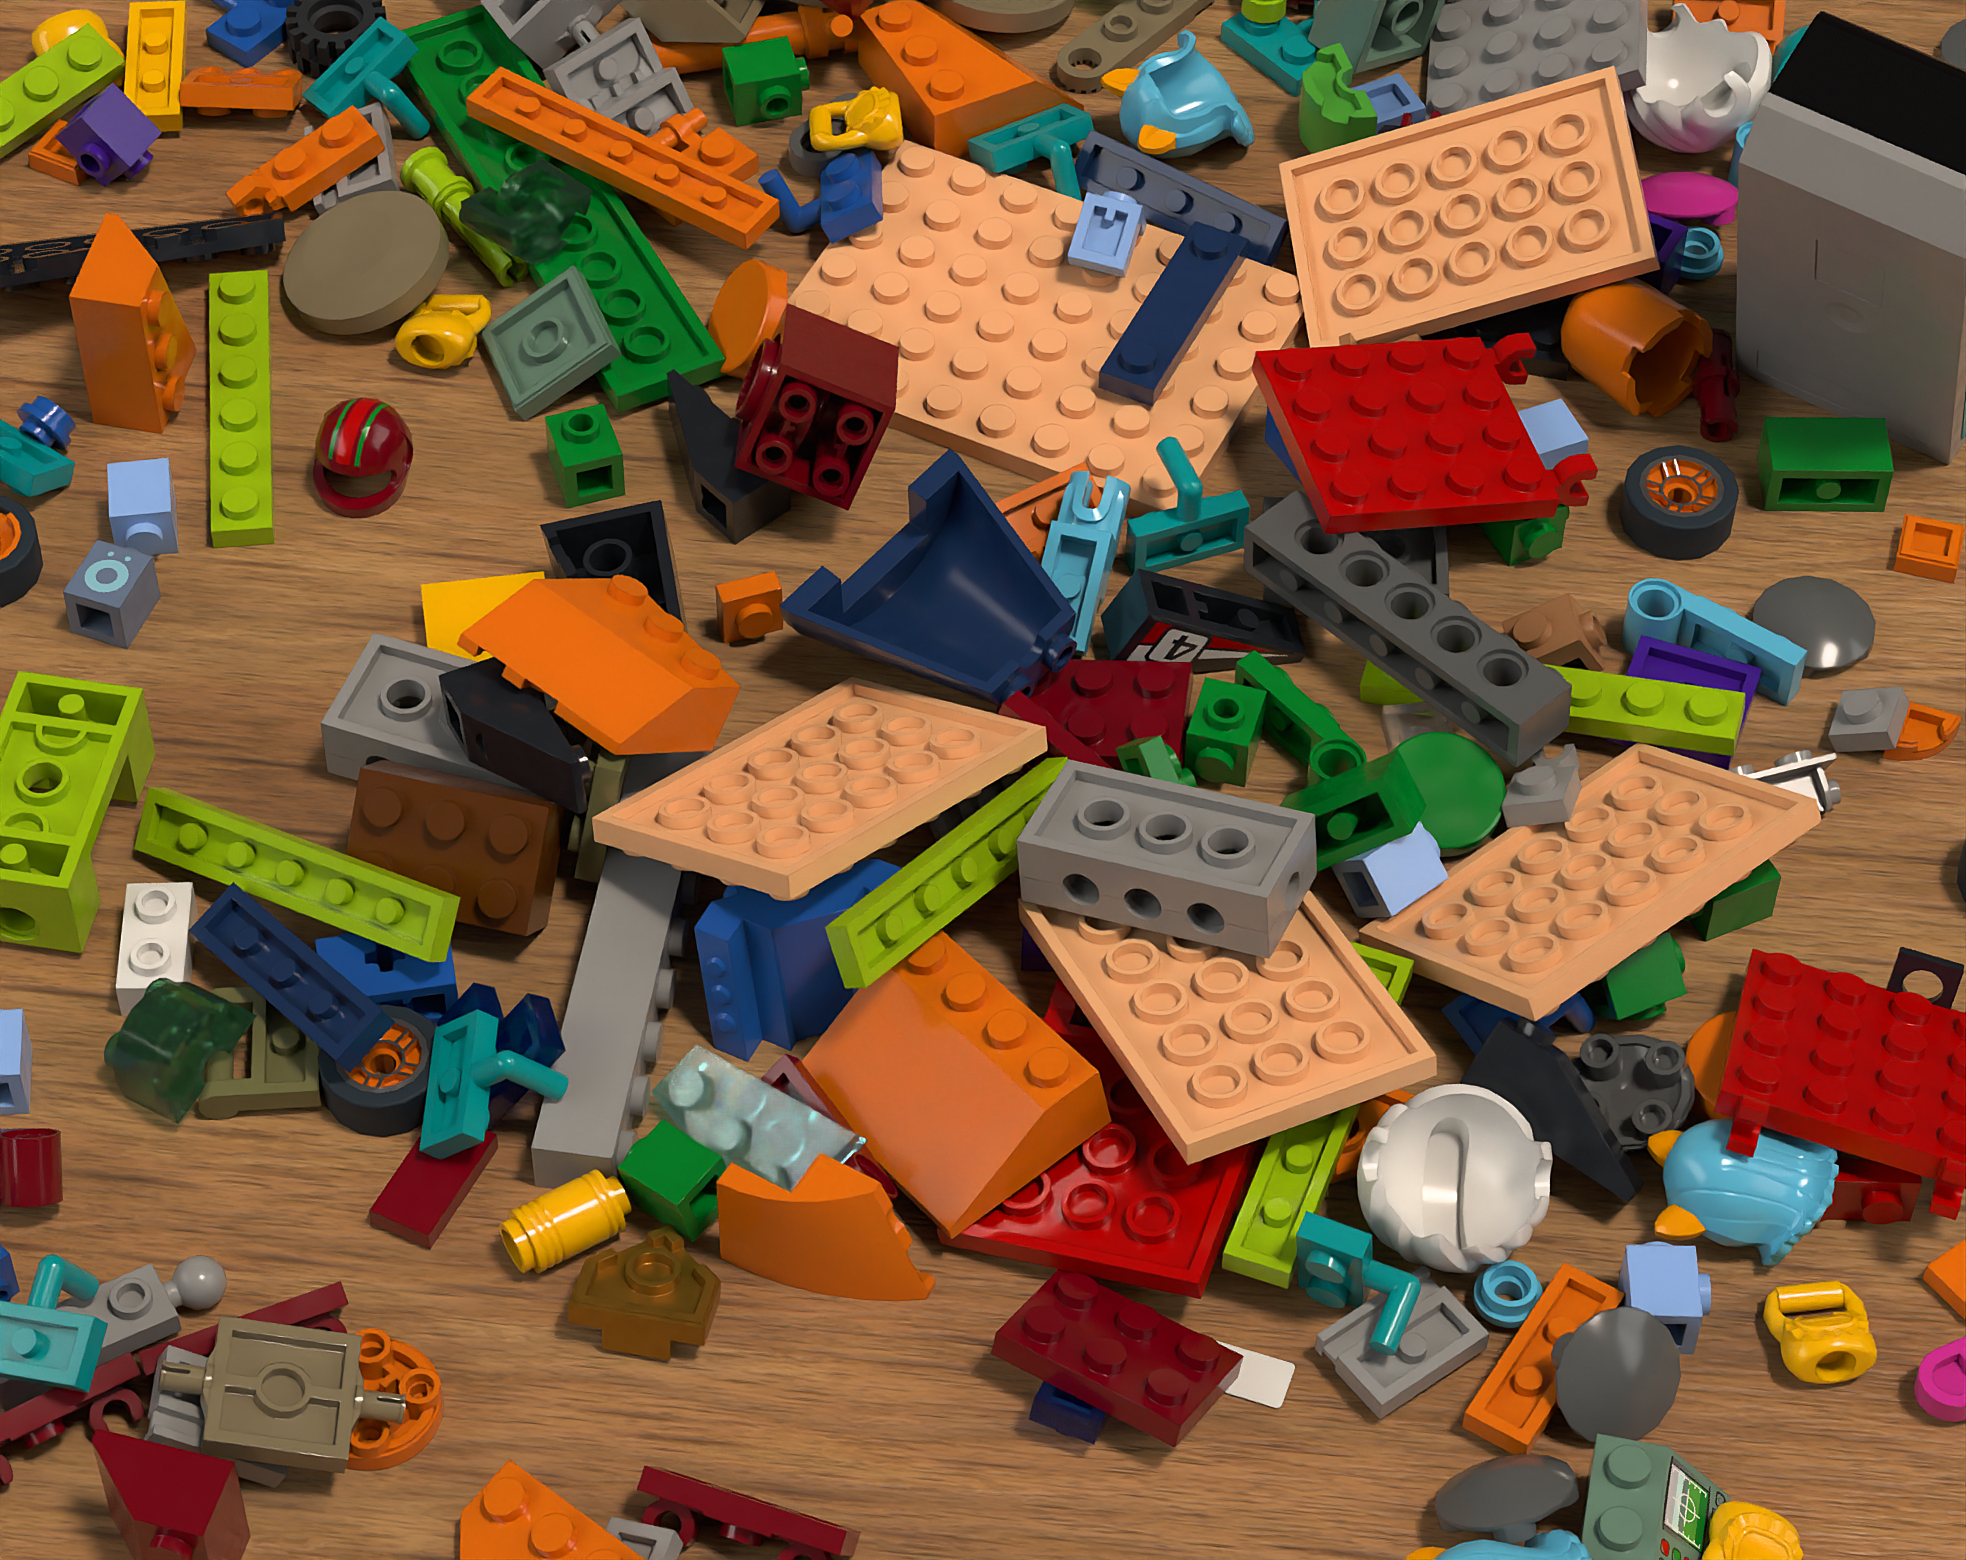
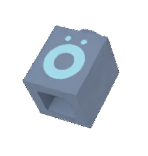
(112, 594)

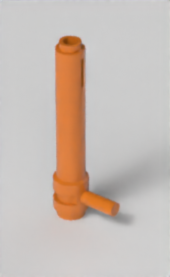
(809, 31)

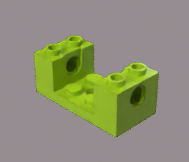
(90, 747)

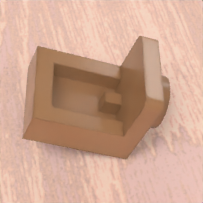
(1559, 633)

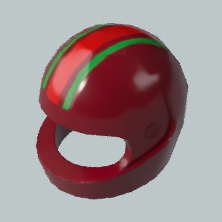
(359, 441)

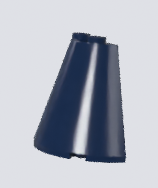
(946, 596)

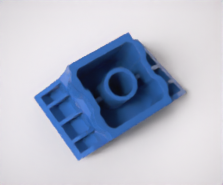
(772, 962)

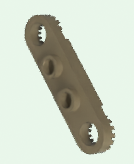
(1123, 39)

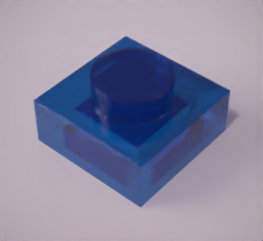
(1067, 1414)

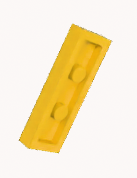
(157, 60)

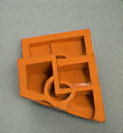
(822, 1237)

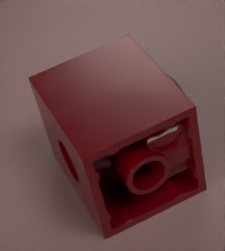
(816, 406)

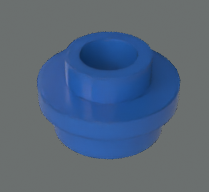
(46, 422)

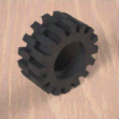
(312, 19)

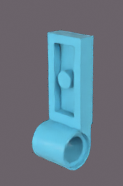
(1692, 621)

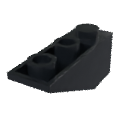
(707, 441)
(514, 733)

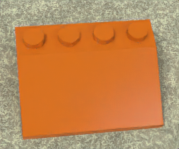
(955, 1084)

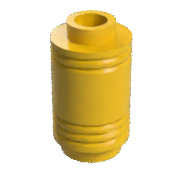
(565, 1221)

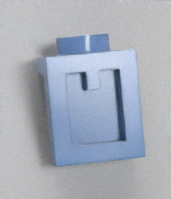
(1107, 233)

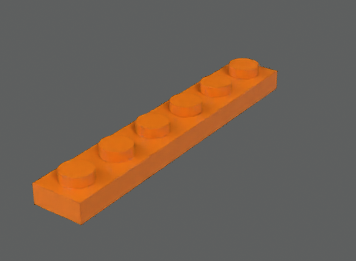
(623, 158)

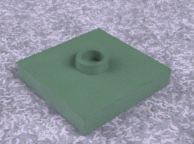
(549, 343)

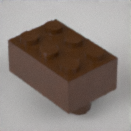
(463, 837)

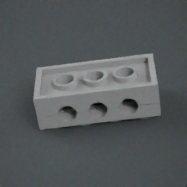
(397, 714)
(1168, 858)

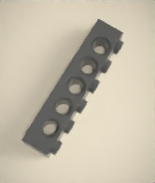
(1409, 630)

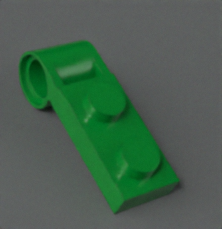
(1298, 722)

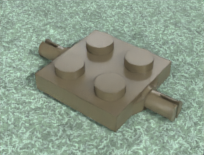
(281, 1394)

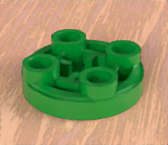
(1459, 788)

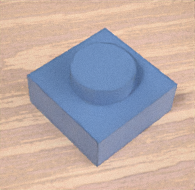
(1391, 99)

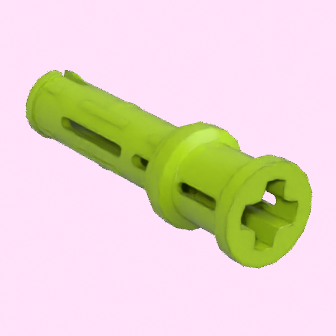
(433, 180)

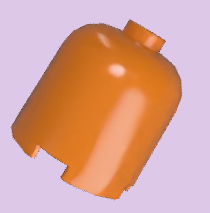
(1635, 344)

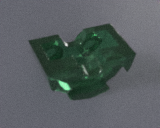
(529, 212)
(167, 1043)

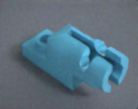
(1084, 548)

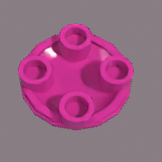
(1690, 197)

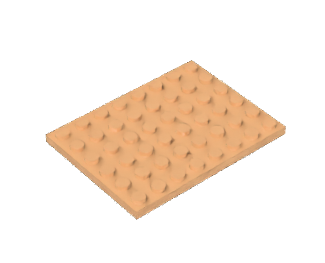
(1012, 338)

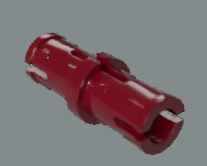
(1716, 389)

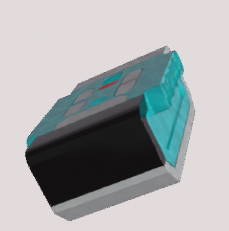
(1858, 235)

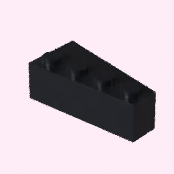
(619, 542)

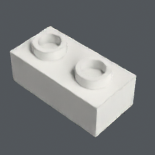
(155, 938)

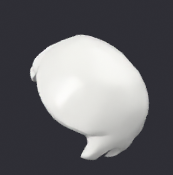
(1699, 84)
(1454, 1178)

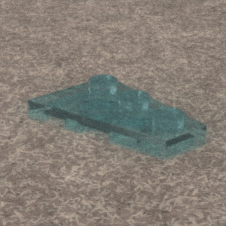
(750, 1119)

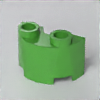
(1329, 109)

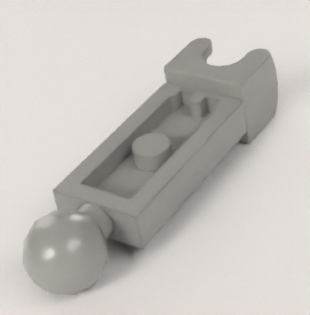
(136, 1311)

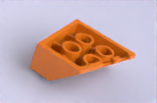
(947, 76)
(129, 333)
(610, 662)

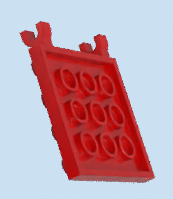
(1414, 434)
(1848, 1071)
(1123, 1197)

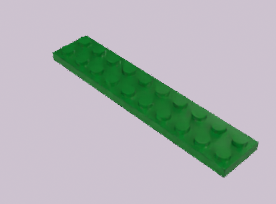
(629, 281)

